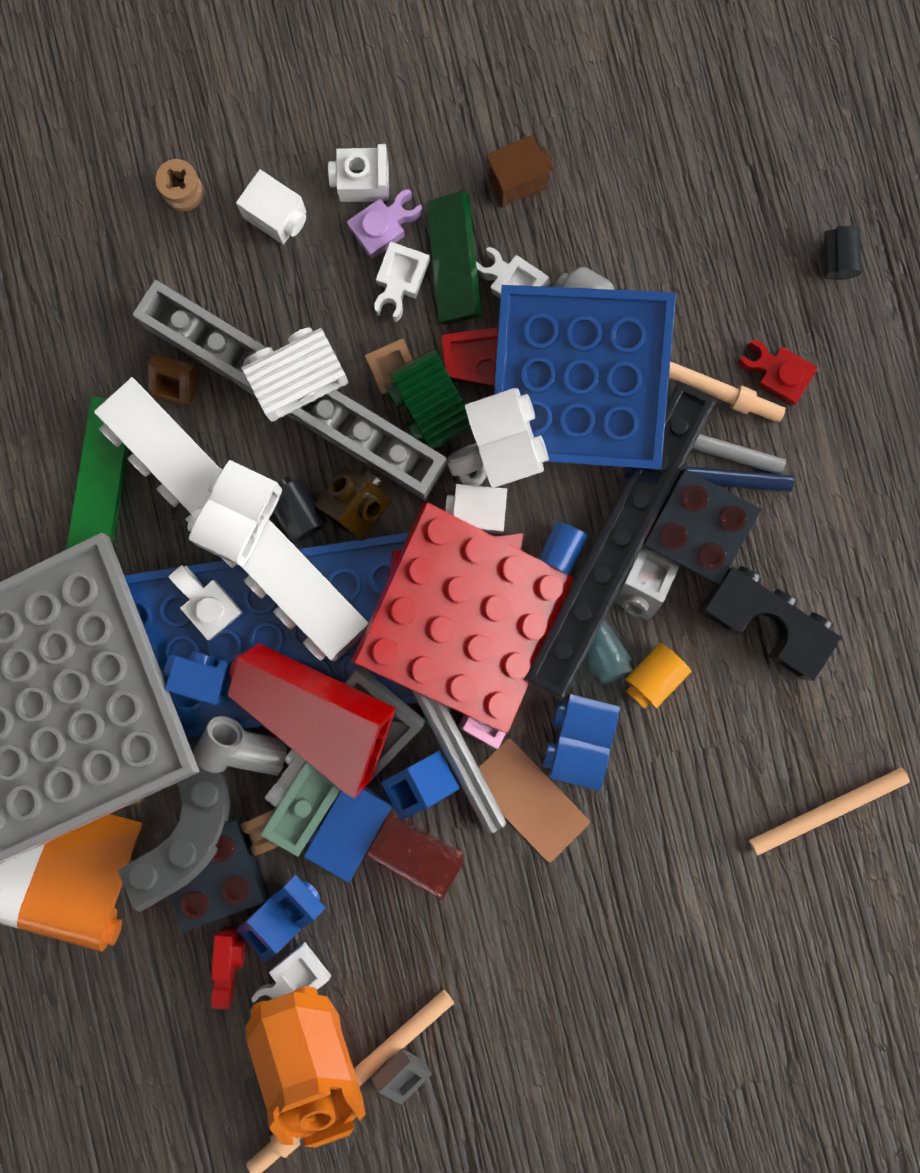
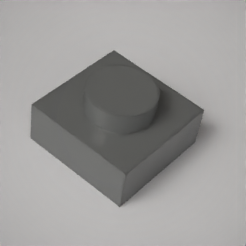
(401, 1076)

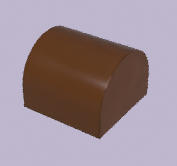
(172, 379)

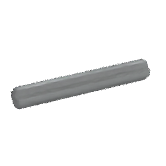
(462, 764)

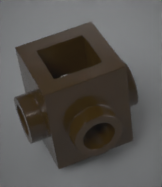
(354, 501)

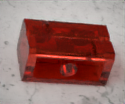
(416, 855)

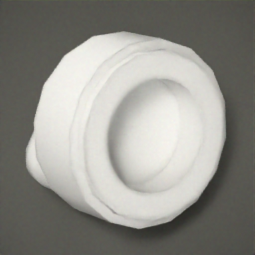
(467, 461)

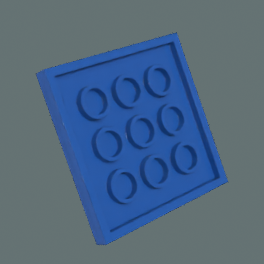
(590, 368)

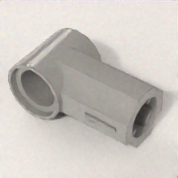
(228, 744)

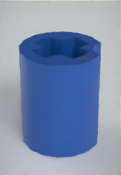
(563, 547)

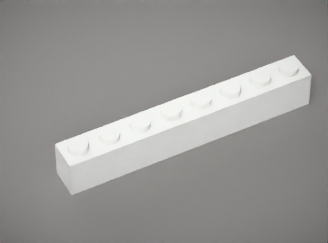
(275, 563)

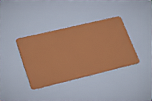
(532, 801)

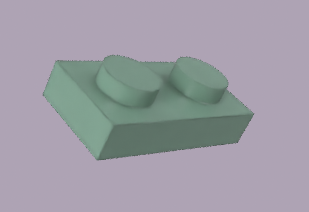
(300, 809)

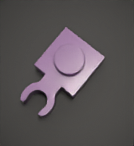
(379, 225)

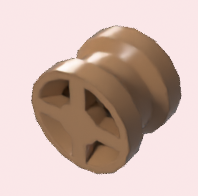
(185, 194)
(253, 829)

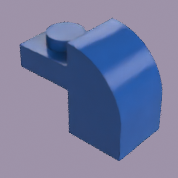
(281, 917)

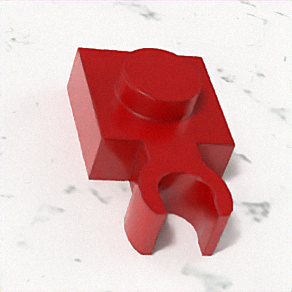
(783, 374)
(227, 957)

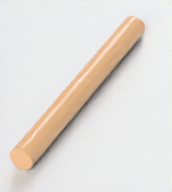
(829, 811)

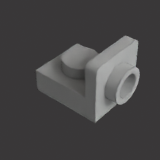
(647, 583)

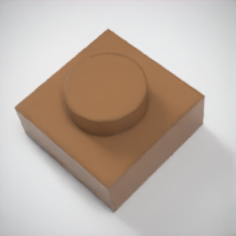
(385, 360)

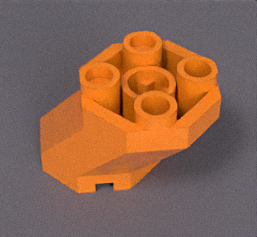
(304, 1068)

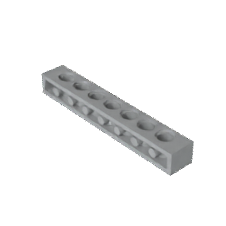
(330, 416)

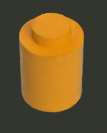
(656, 677)

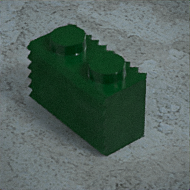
(429, 399)

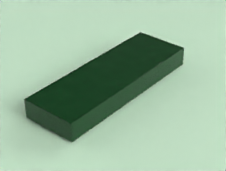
(453, 258)

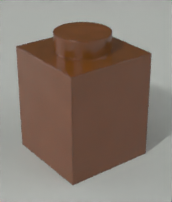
(518, 170)

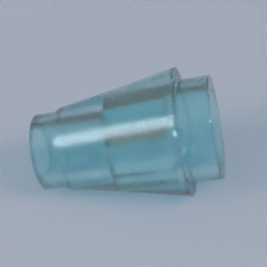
(608, 656)

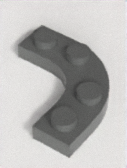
(190, 845)

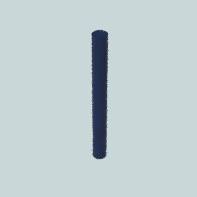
(739, 479)

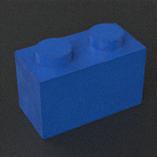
(348, 832)

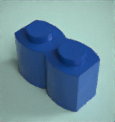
(582, 741)

